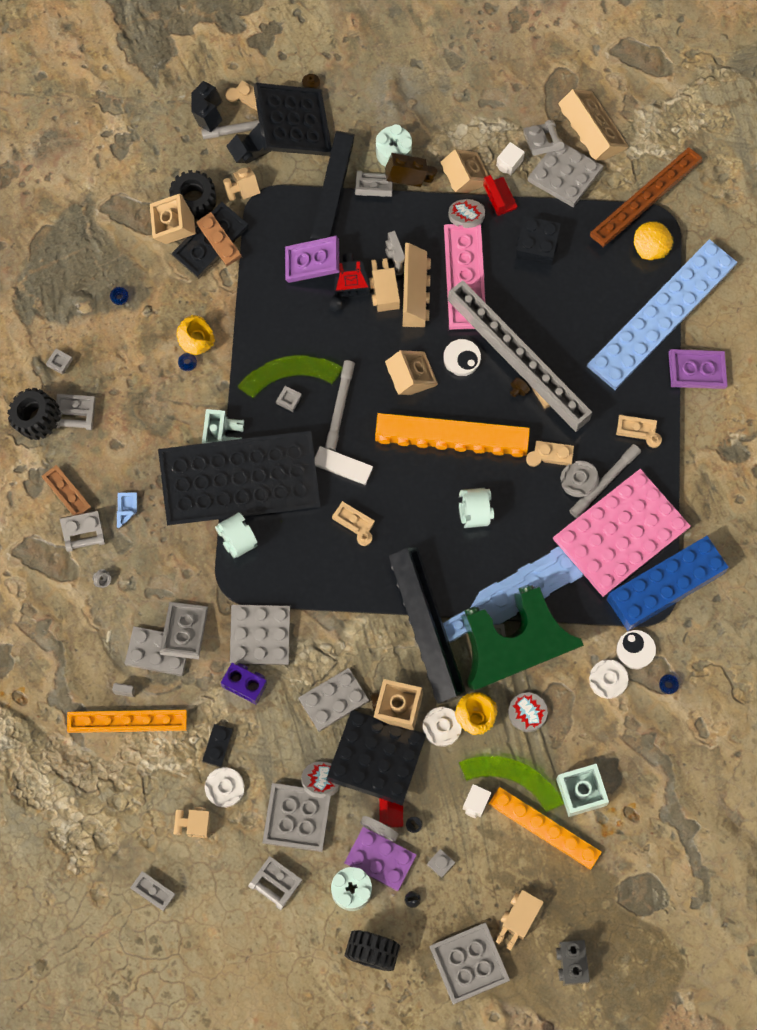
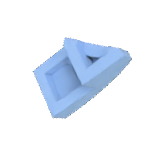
(126, 507)

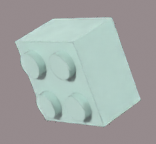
(582, 790)

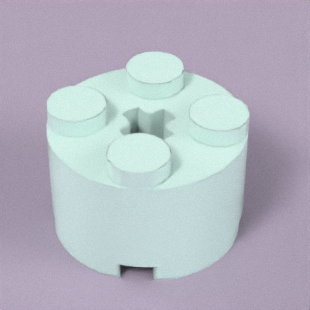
(392, 140)
(475, 507)
(237, 535)
(356, 878)

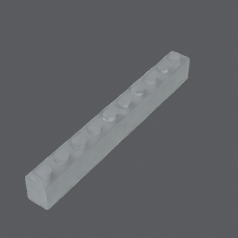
(519, 356)

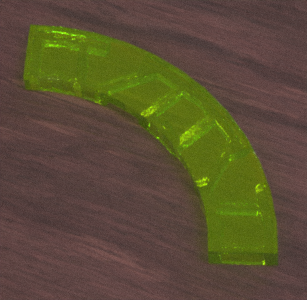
(287, 367)
(516, 772)

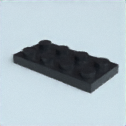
(196, 251)

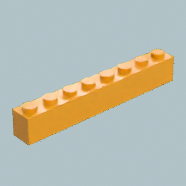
(452, 434)

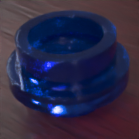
(119, 291)
(190, 366)
(668, 678)

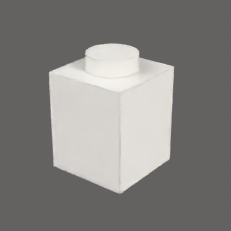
(510, 159)
(476, 801)

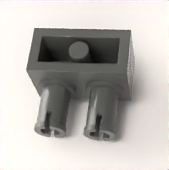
(573, 963)

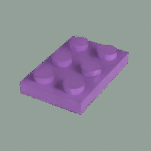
(312, 259)
(697, 369)
(380, 859)

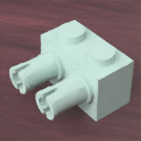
(217, 424)

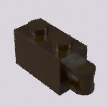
(409, 170)

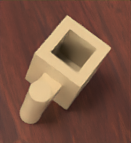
(244, 183)
(196, 824)

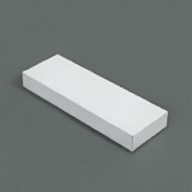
(343, 465)

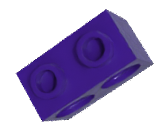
(241, 687)

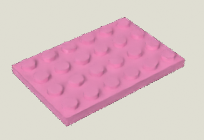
(621, 532)

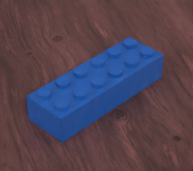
(667, 583)

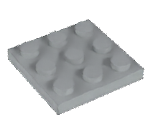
(565, 174)
(260, 634)
(296, 818)
(469, 963)

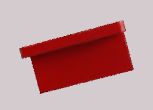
(499, 195)
(390, 814)

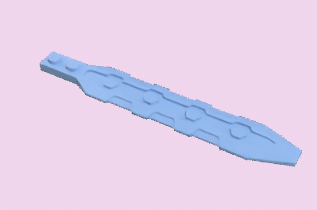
(499, 599)

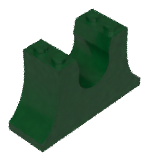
(533, 643)

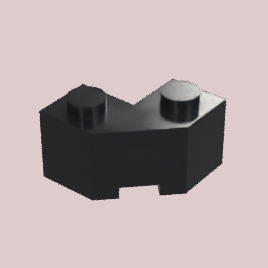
(204, 106)
(247, 147)

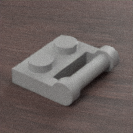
(537, 139)
(372, 184)
(395, 253)
(76, 405)
(81, 524)
(279, 877)

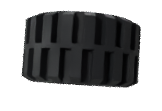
(195, 182)
(25, 405)
(372, 950)

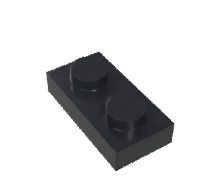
(217, 745)

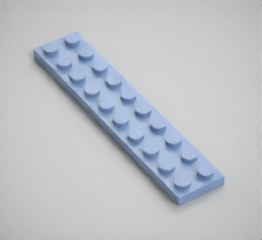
(662, 314)

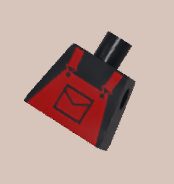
(351, 278)

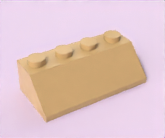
(592, 124)
(415, 285)

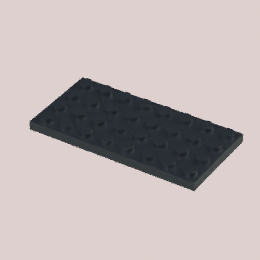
(239, 477)

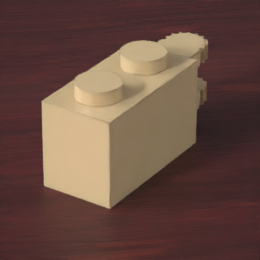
(385, 287)
(520, 917)

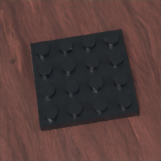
(292, 119)
(376, 757)

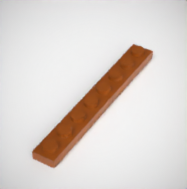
(645, 197)

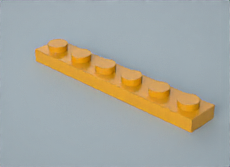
(126, 721)
(545, 828)

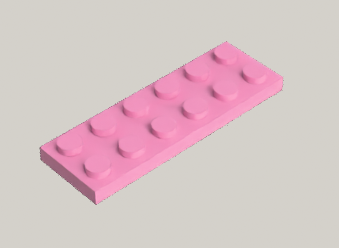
(463, 263)

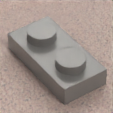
(152, 891)

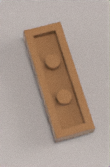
(218, 239)
(66, 491)

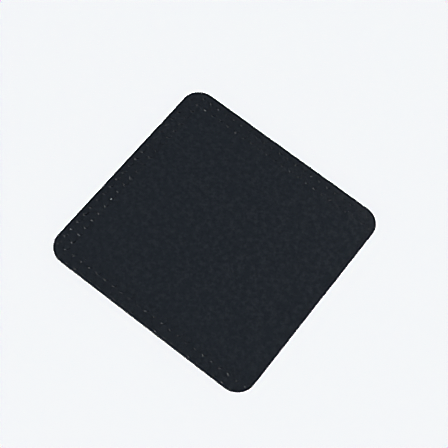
(413, 492)

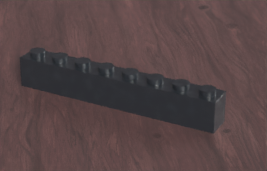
(427, 625)

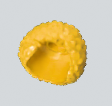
(653, 240)
(195, 335)
(476, 713)

